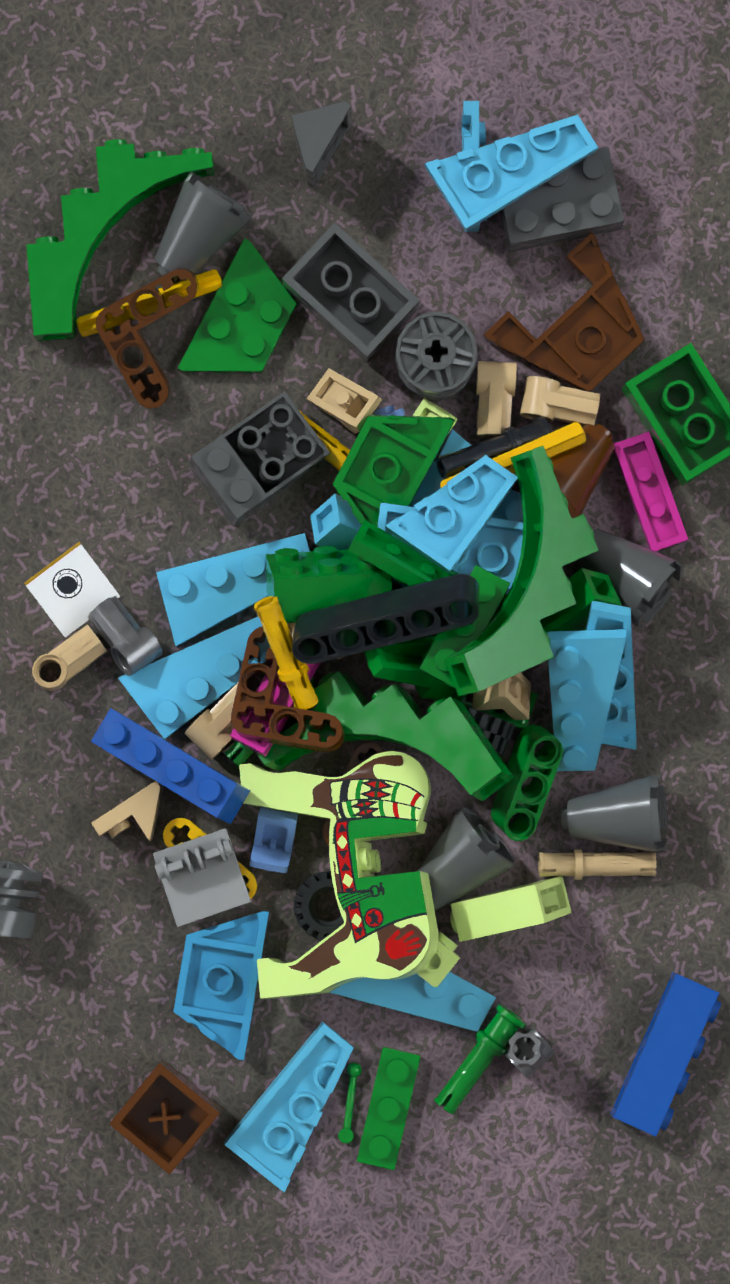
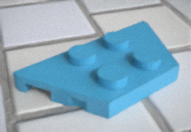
(221, 980)

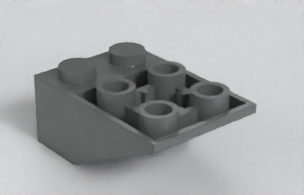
(258, 458)

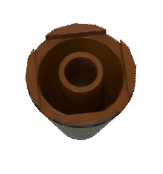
(582, 467)

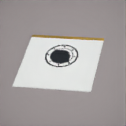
(70, 588)

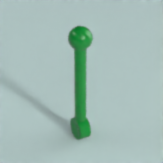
(346, 1133)

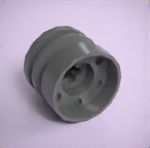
(419, 372)
(14, 919)

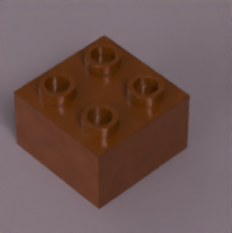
(166, 1116)

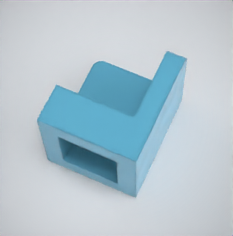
(334, 523)

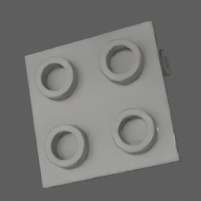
(201, 877)

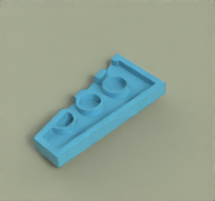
(192, 678)
(582, 691)
(621, 719)
(284, 1116)

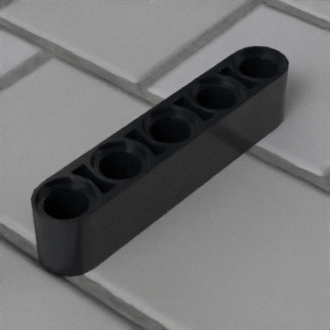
(386, 619)

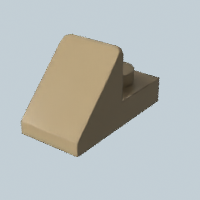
(344, 400)
(510, 695)
(142, 806)

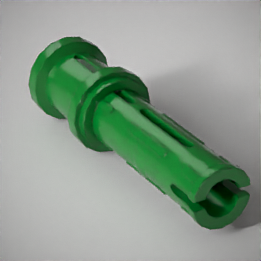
(490, 1043)

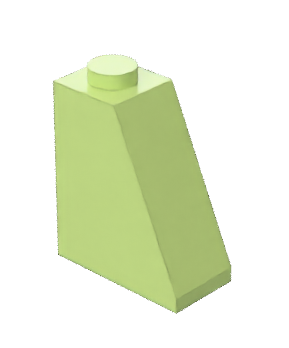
(510, 909)

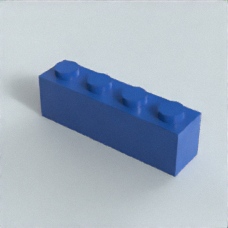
(170, 766)
(665, 1054)

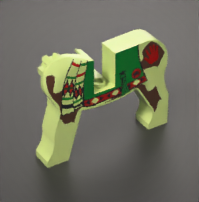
(386, 918)

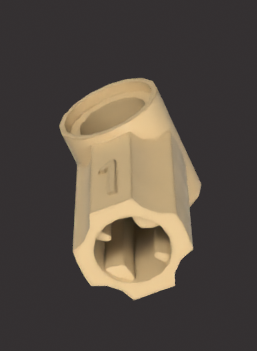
(495, 389)
(560, 403)
(72, 657)
(213, 728)

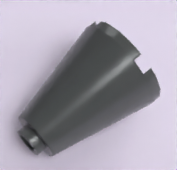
(199, 226)
(636, 572)
(621, 815)
(464, 858)

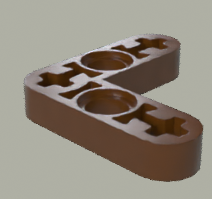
(132, 336)
(262, 704)

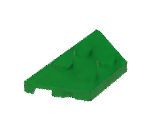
(242, 319)
(389, 462)

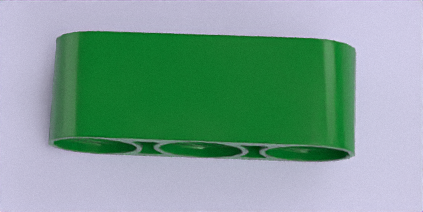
(529, 800)

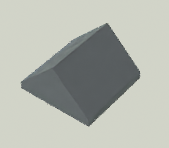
(319, 135)

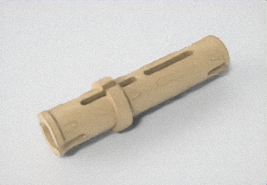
(596, 864)

